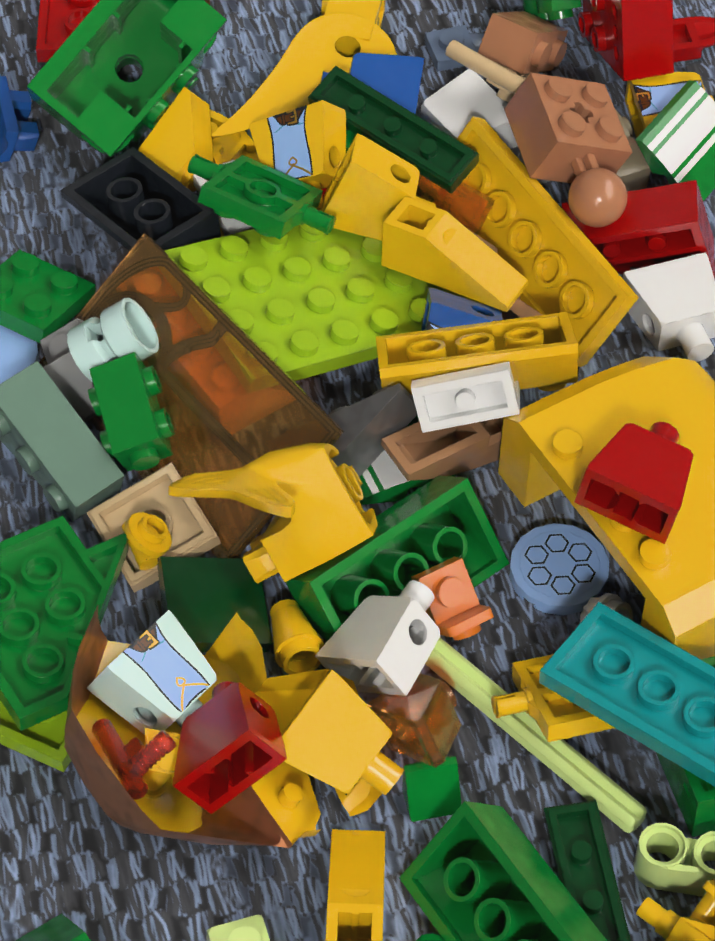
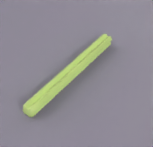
(556, 755)

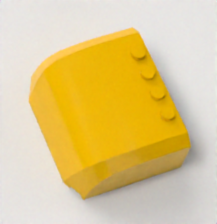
(563, 432)

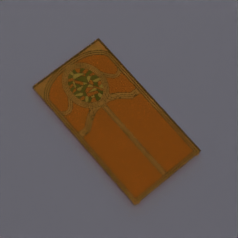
(216, 385)

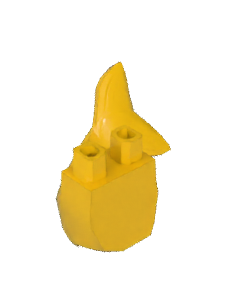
(312, 502)

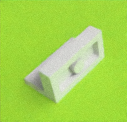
(466, 397)

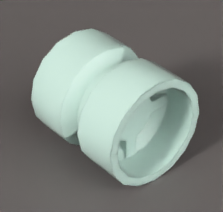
(118, 332)

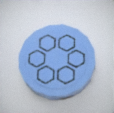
(559, 568)

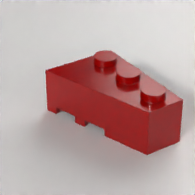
(654, 228)

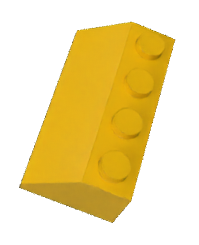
(538, 347)

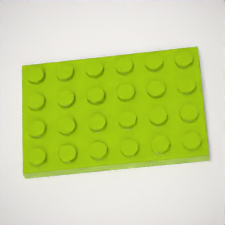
(309, 295)

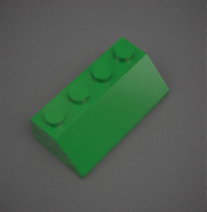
(411, 536)
(491, 883)

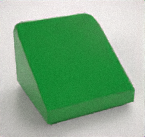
(431, 790)

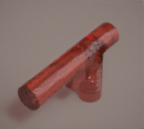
(133, 759)

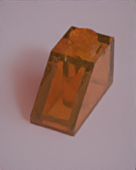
(420, 721)

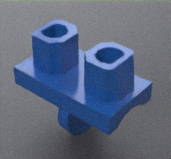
(15, 134)

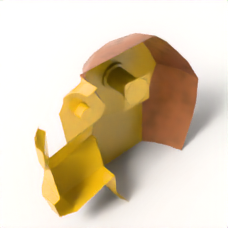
(265, 814)

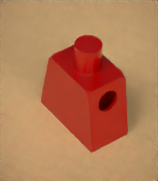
(639, 479)
(227, 746)

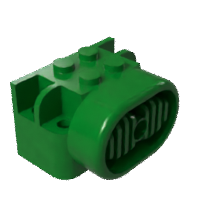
(82, 76)

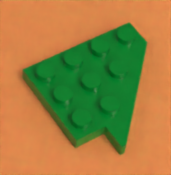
(45, 608)

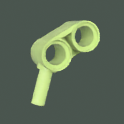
(685, 870)

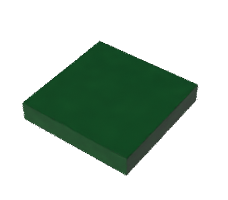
(208, 594)

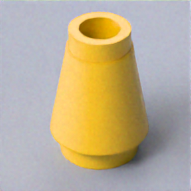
(294, 638)

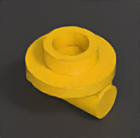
(147, 538)

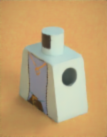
(156, 677)

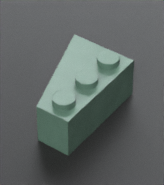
(55, 444)

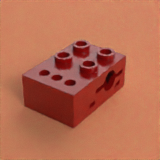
(631, 35)

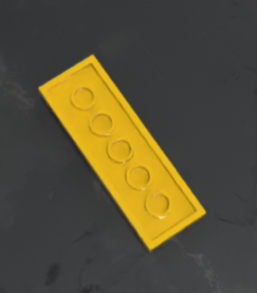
(545, 244)

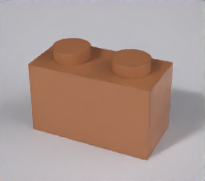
(523, 42)

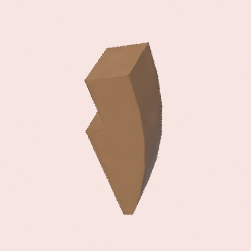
(444, 450)

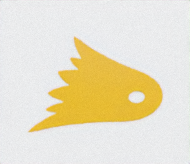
(303, 66)

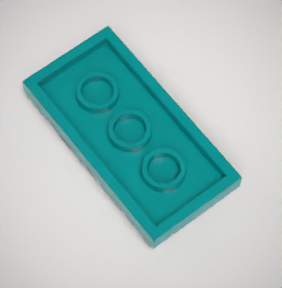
(639, 687)

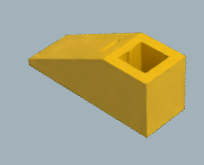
(446, 254)
(356, 886)

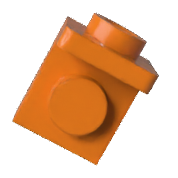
(455, 602)

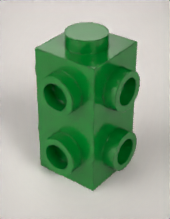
(134, 423)

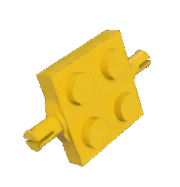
(552, 712)

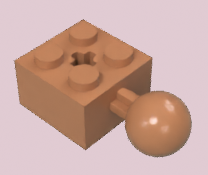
(573, 137)

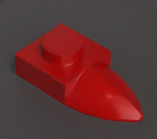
(692, 36)

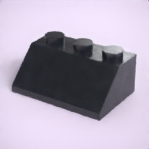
(140, 198)

